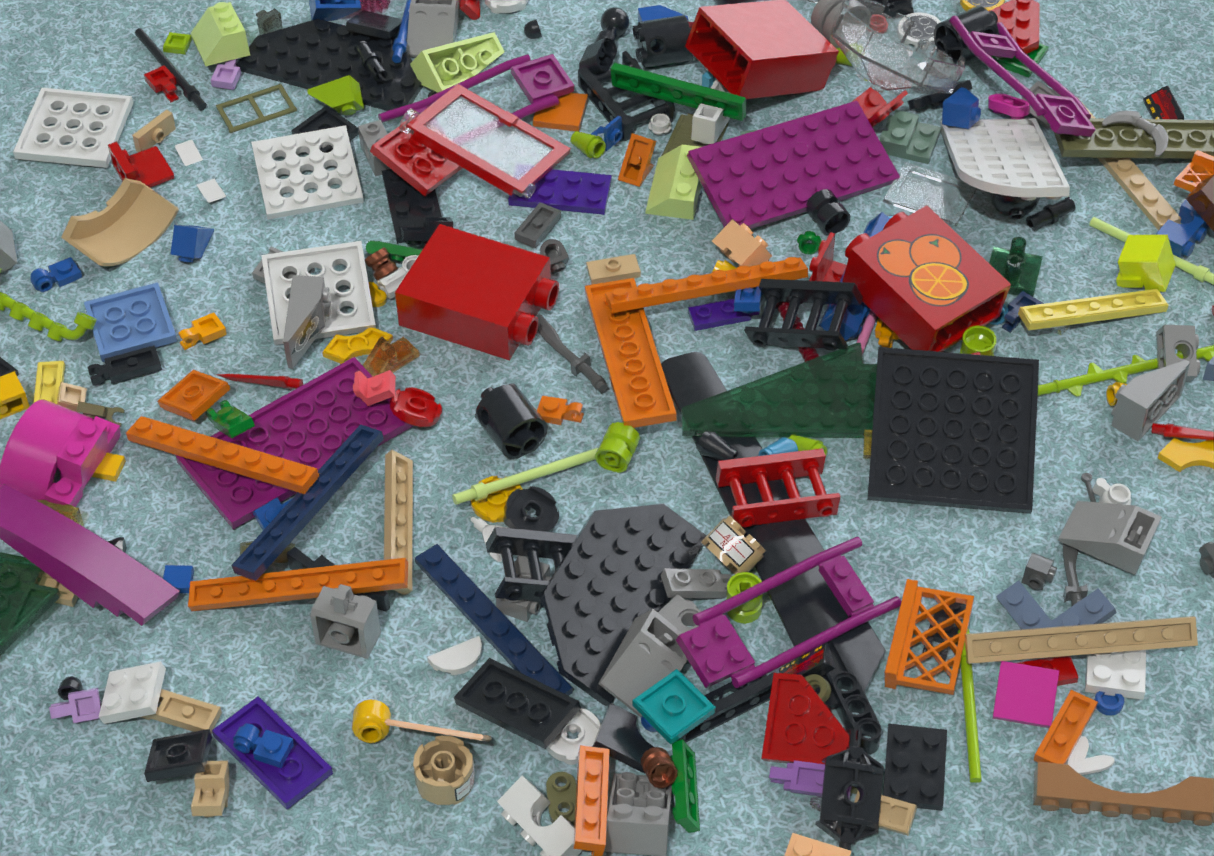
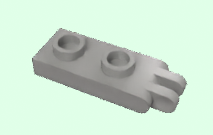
(695, 583)

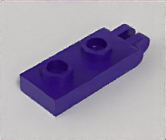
(716, 315)

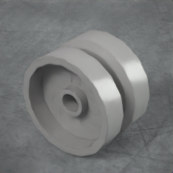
(823, 17)

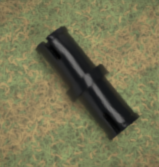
(370, 61)
(1051, 213)

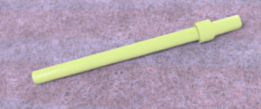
(1200, 272)
(481, 490)

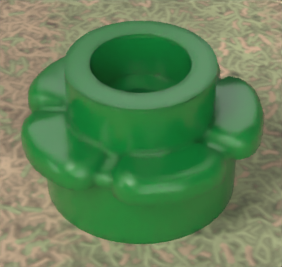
(809, 248)

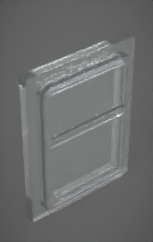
(924, 187)

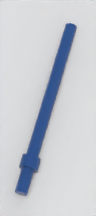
(400, 44)

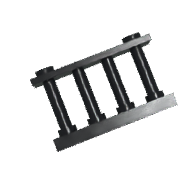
(603, 100)
(802, 292)
(533, 546)

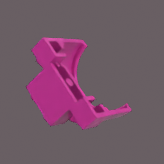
(53, 439)

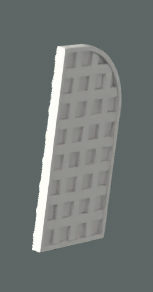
(1006, 158)

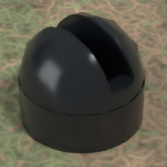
(532, 30)
(69, 685)

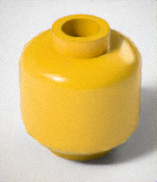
(369, 721)

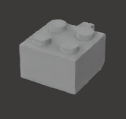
(345, 621)

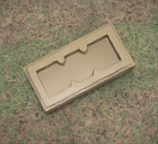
(154, 131)
(613, 269)
(895, 814)

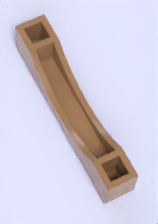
(1063, 787)

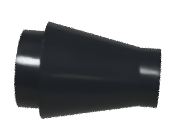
(715, 447)

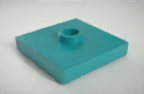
(673, 706)

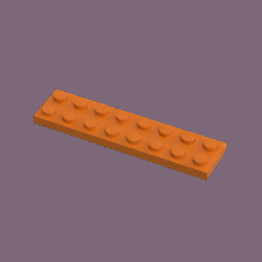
(630, 359)

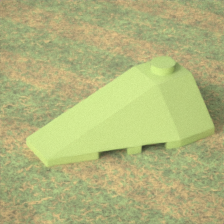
(455, 62)

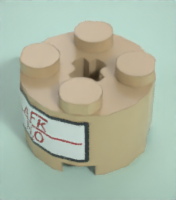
(732, 548)
(444, 770)

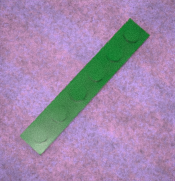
(677, 90)

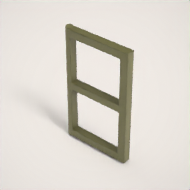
(262, 118)

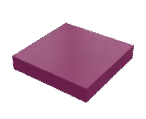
(1025, 694)

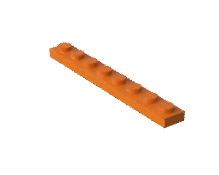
(704, 285)
(223, 454)
(297, 584)

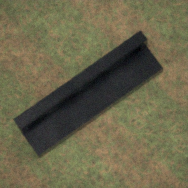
(732, 705)

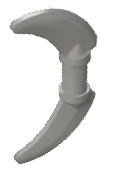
(1156, 131)

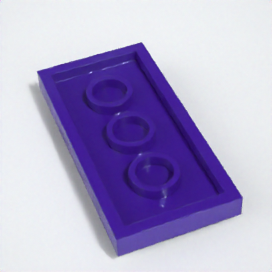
(569, 192)
(302, 768)

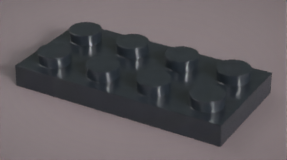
(407, 204)
(517, 703)

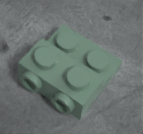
(909, 138)

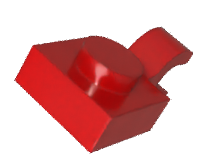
(162, 80)

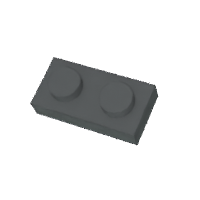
(537, 225)

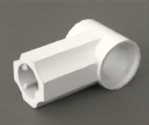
(392, 281)

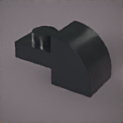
(416, 235)

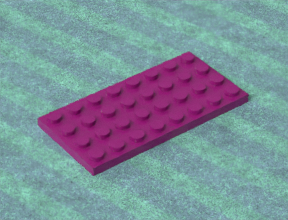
(781, 166)
(298, 427)

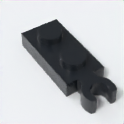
(937, 98)
(126, 366)

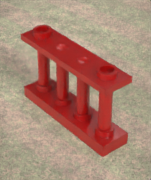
(776, 467)

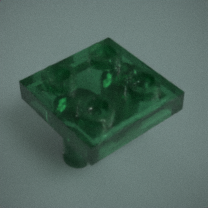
(1017, 266)

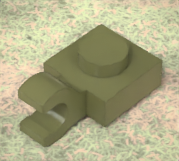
(94, 410)

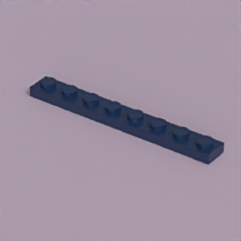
(305, 506)
(488, 619)

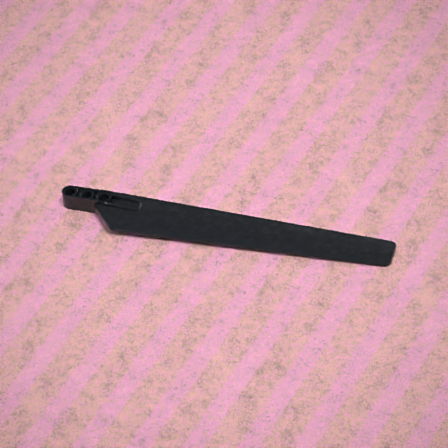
(805, 601)

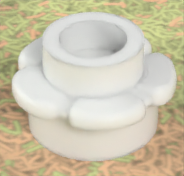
(660, 124)

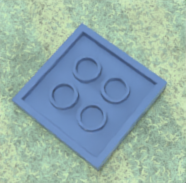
(130, 321)

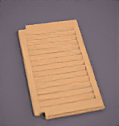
(438, 730)

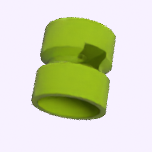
(979, 340)
(617, 447)
(750, 610)

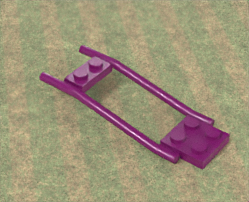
(539, 79)
(1062, 112)
(719, 652)

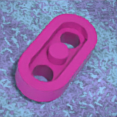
(1008, 105)

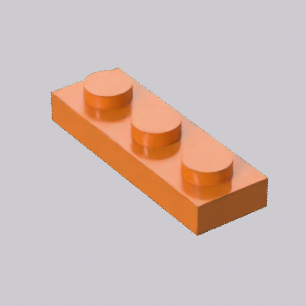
(1066, 729)

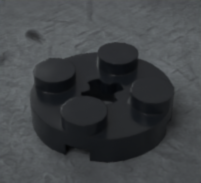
(533, 498)

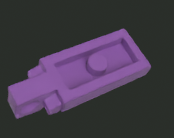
(801, 778)

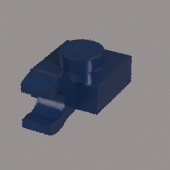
(1012, 316)

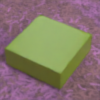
(177, 43)

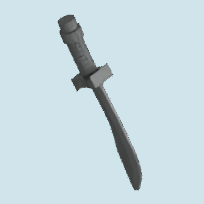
(578, 365)
(1073, 591)

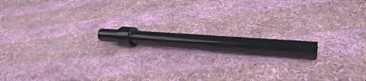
(189, 91)

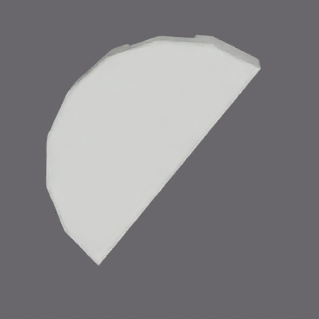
(457, 658)

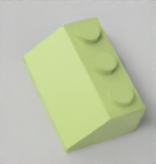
(220, 35)
(674, 186)

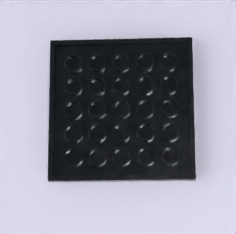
(954, 430)

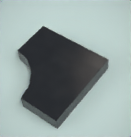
(621, 736)

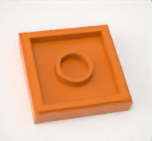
(565, 115)
(193, 395)

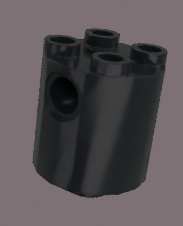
(974, 19)
(670, 37)
(510, 420)

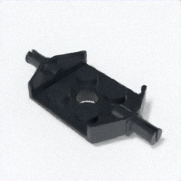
(839, 816)

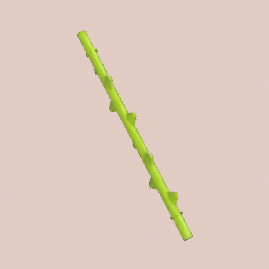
(1096, 374)

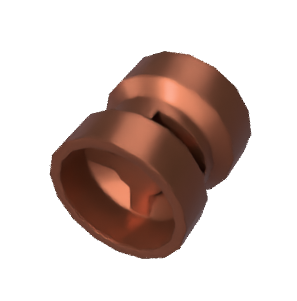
(380, 263)
(658, 767)

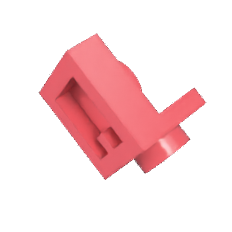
(375, 388)

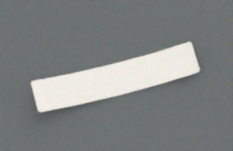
(190, 155)

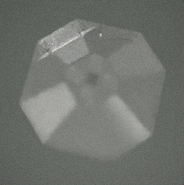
(878, 51)

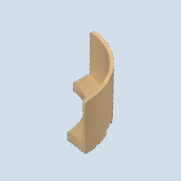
(123, 229)

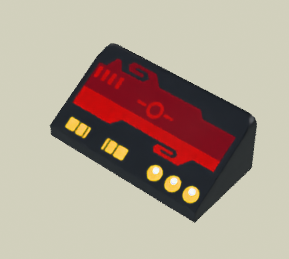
(1163, 105)
(817, 661)

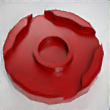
(415, 407)

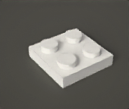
(1117, 673)
(132, 692)

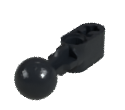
(600, 54)

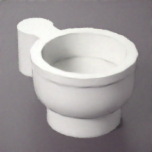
(1112, 494)

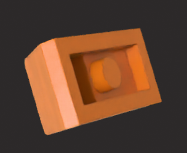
(637, 160)

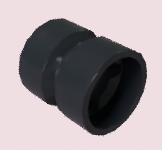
(828, 212)

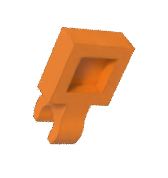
(554, 410)

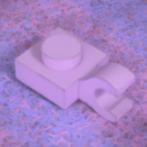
(226, 75)
(82, 706)

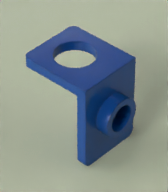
(611, 131)

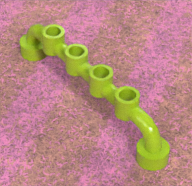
(39, 321)

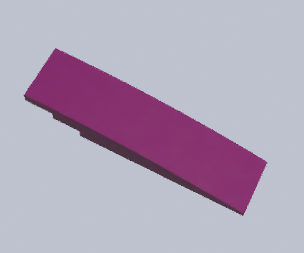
(81, 559)

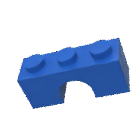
(1184, 235)

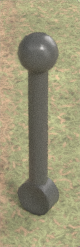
(1086, 478)

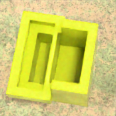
(1146, 262)

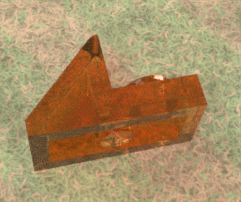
(390, 356)

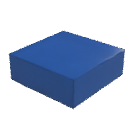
(179, 576)

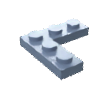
(1029, 615)

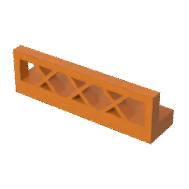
(591, 800)

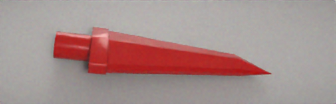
(277, 381)
(1172, 430)

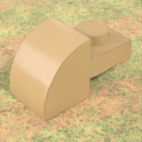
(211, 790)

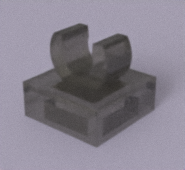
(269, 21)

